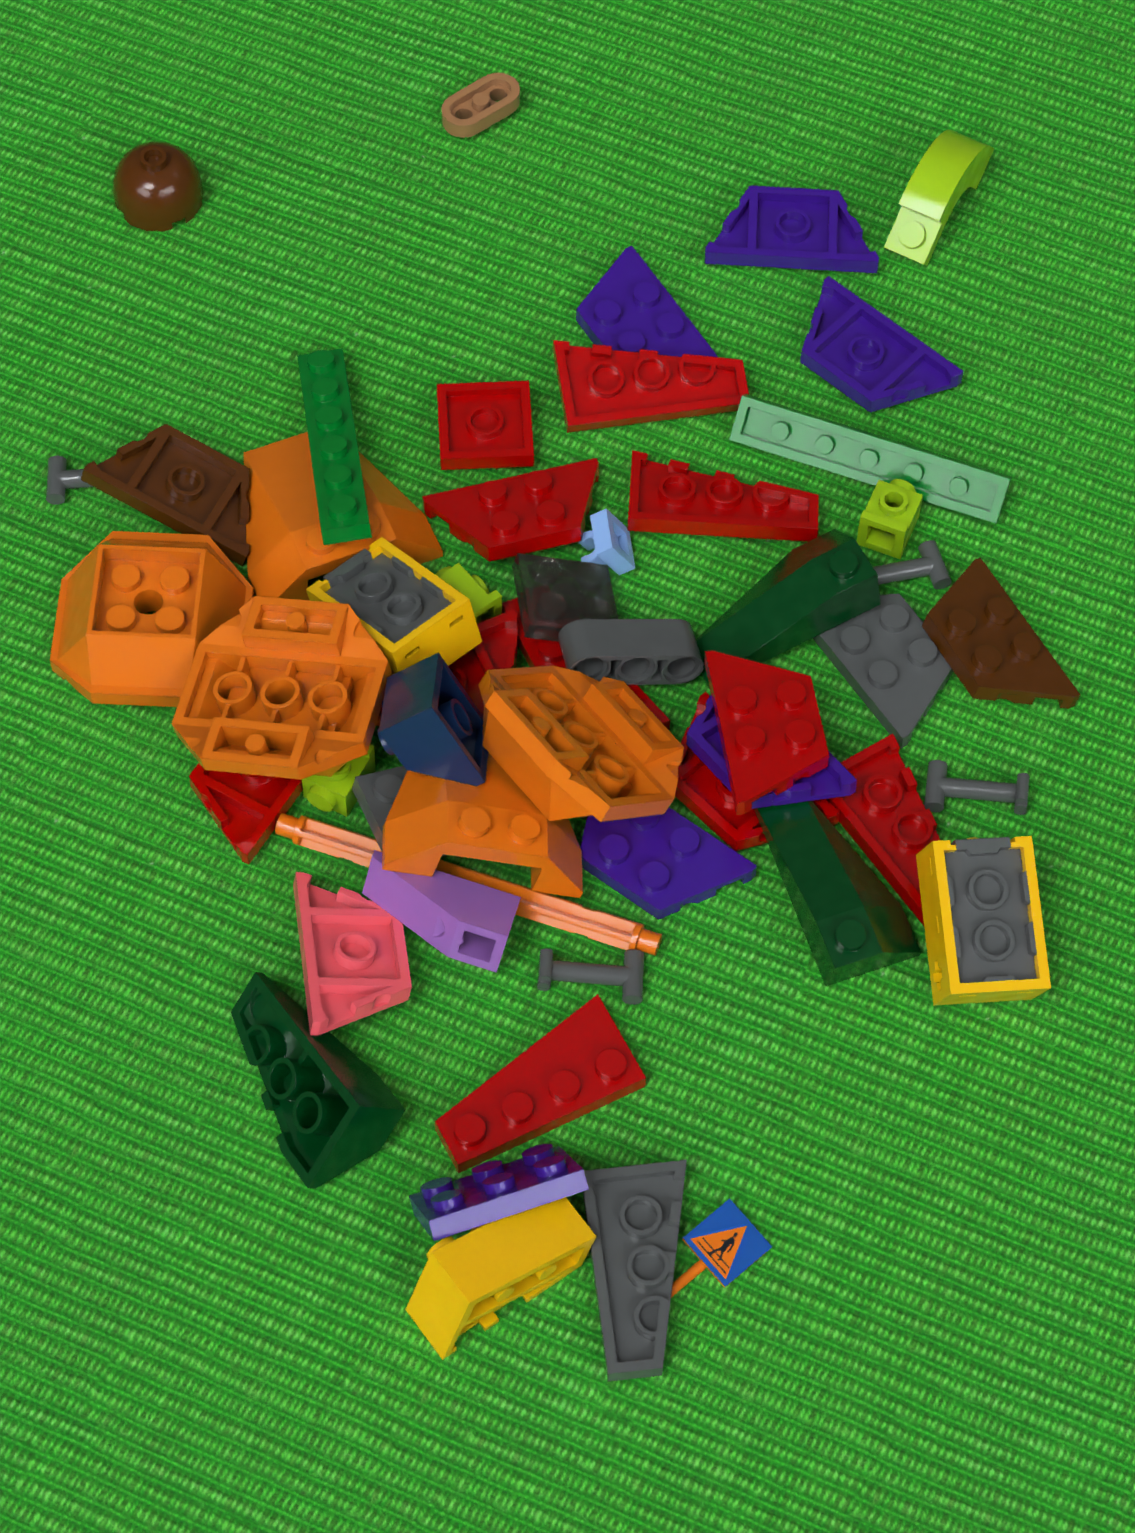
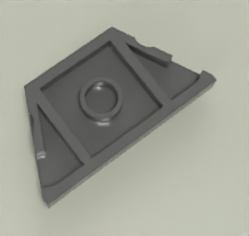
(889, 663)

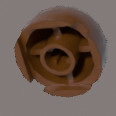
(157, 186)

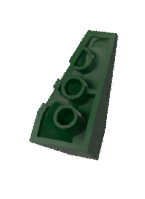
(796, 601)
(837, 898)
(322, 1094)

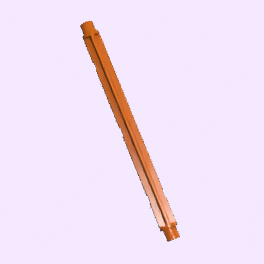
(532, 905)

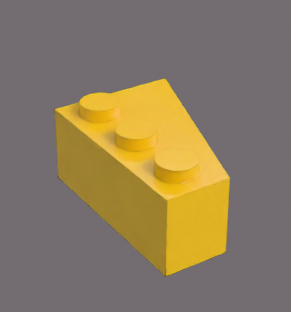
(493, 1266)

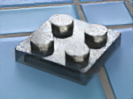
(559, 592)

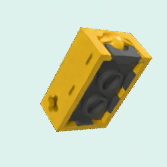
(401, 606)
(983, 920)

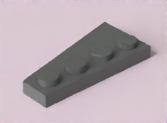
(633, 1261)

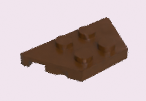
(180, 487)
(994, 644)

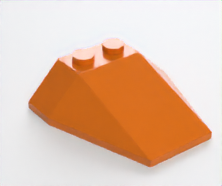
(286, 527)
(480, 823)

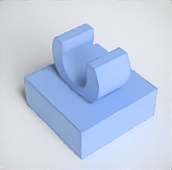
(610, 542)

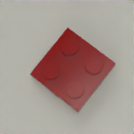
(485, 425)

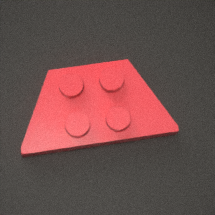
(349, 956)

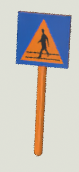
(724, 1245)

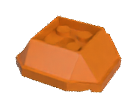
(101, 626)
(283, 690)
(579, 743)

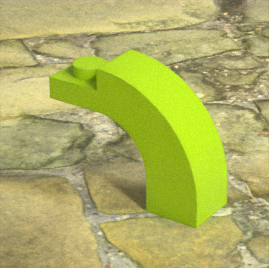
(932, 192)

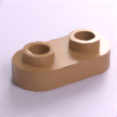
(476, 105)

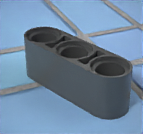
(632, 650)

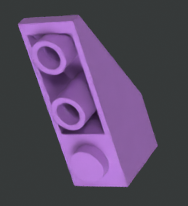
(446, 911)

